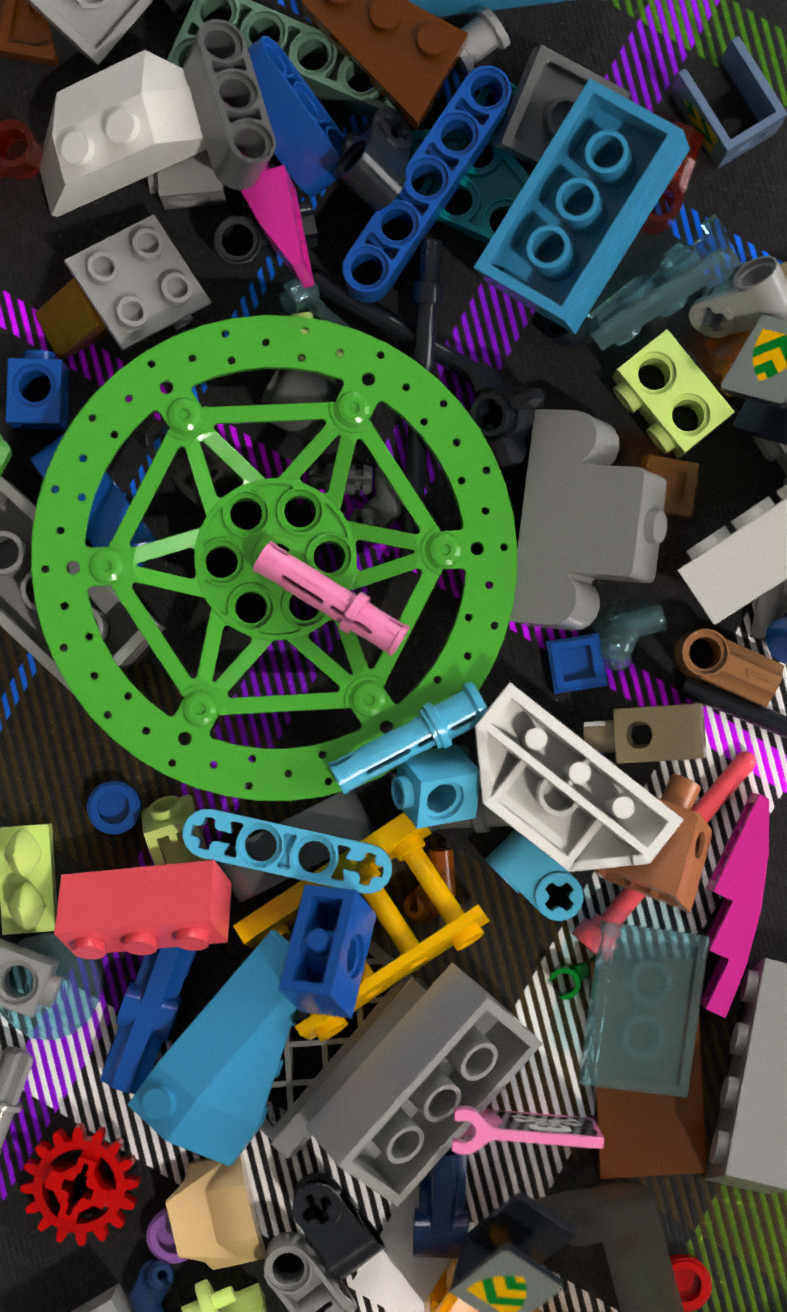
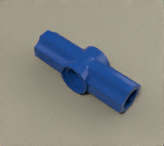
(146, 1018)

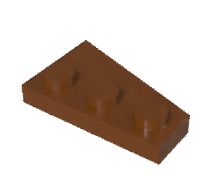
(395, 44)

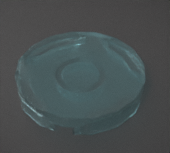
(76, 998)

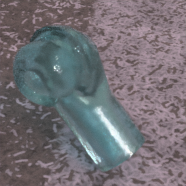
(624, 633)

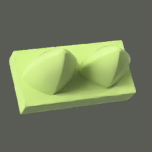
(27, 879)

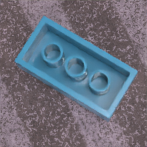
(583, 205)

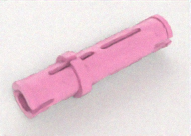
(330, 598)

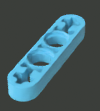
(286, 857)

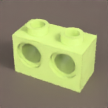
(683, 387)

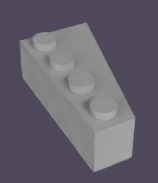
(752, 1117)

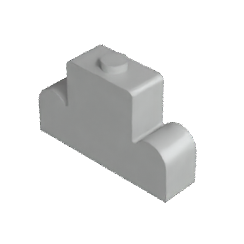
(582, 521)

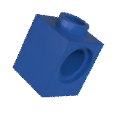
(44, 415)

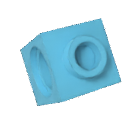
(437, 787)

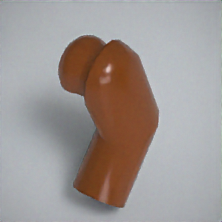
(417, 904)

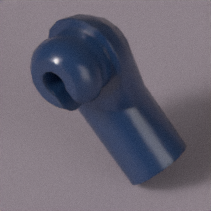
(151, 1286)

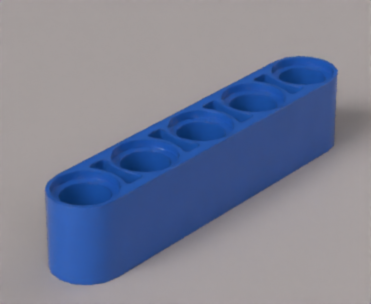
(438, 161)

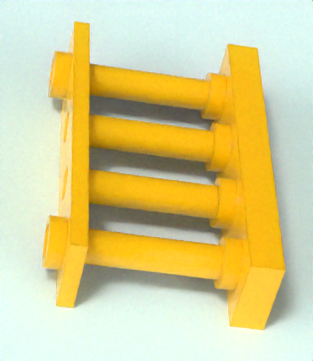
(400, 841)

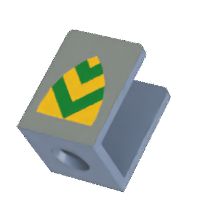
(753, 89)

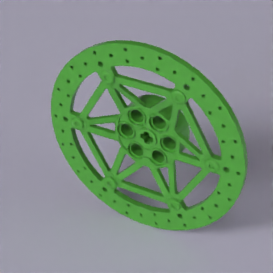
(194, 424)

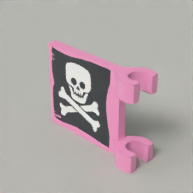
(524, 1128)

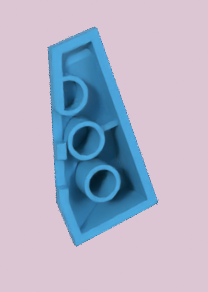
(220, 1071)

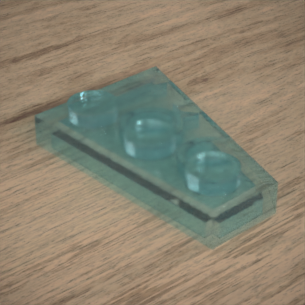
(679, 275)

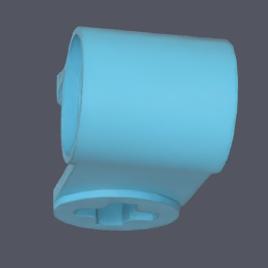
(531, 871)

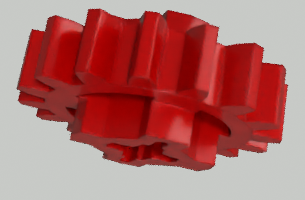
(60, 1178)

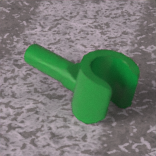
(577, 972)

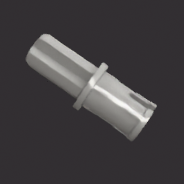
(14, 1070)

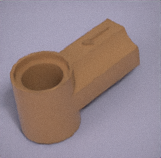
(731, 667)

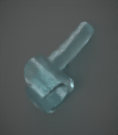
(299, 298)

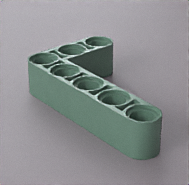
(297, 42)

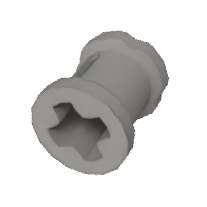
(484, 37)

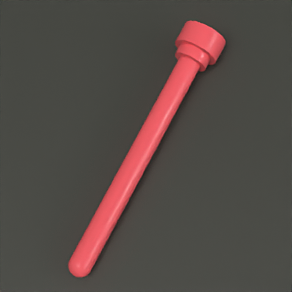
(707, 806)

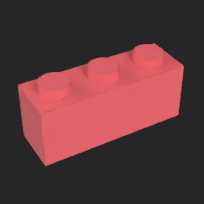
(144, 909)

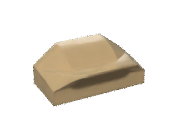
(215, 1215)

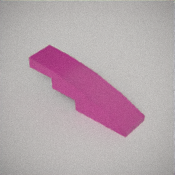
(278, 212)
(741, 882)

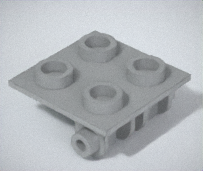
(138, 282)

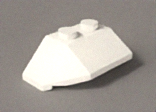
(117, 130)
(564, 790)

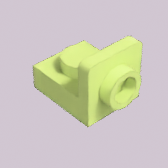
(164, 830)

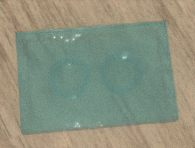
(643, 1009)

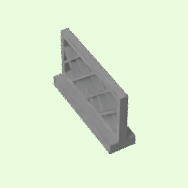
(290, 1132)

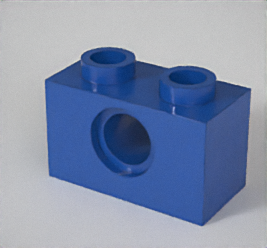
(327, 951)

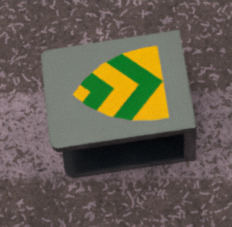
(761, 379)
(504, 1255)

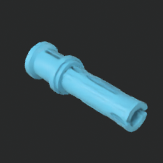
(432, 727)

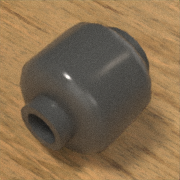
(300, 387)

